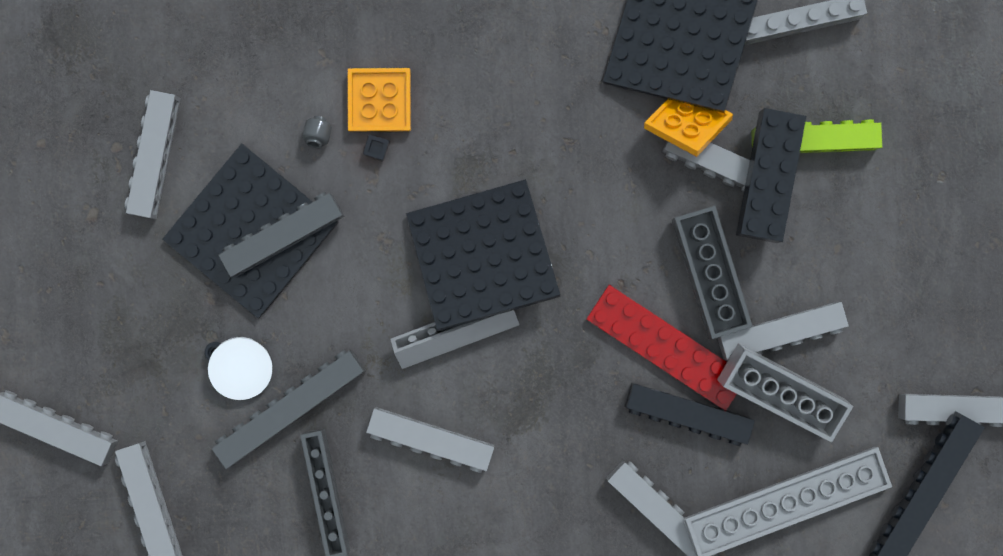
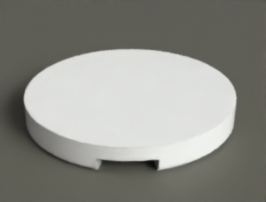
(240, 368)

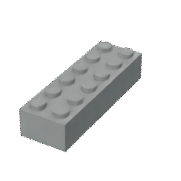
(784, 392)

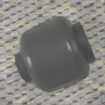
(317, 132)

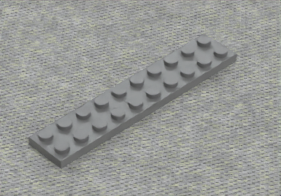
(787, 502)

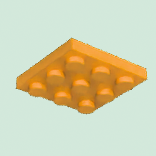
(379, 99)
(687, 125)

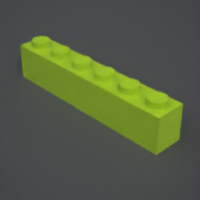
(840, 137)

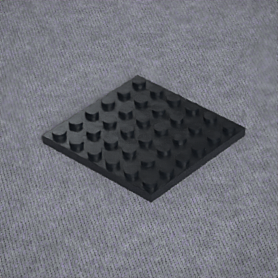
(681, 49)
(232, 205)
(482, 255)

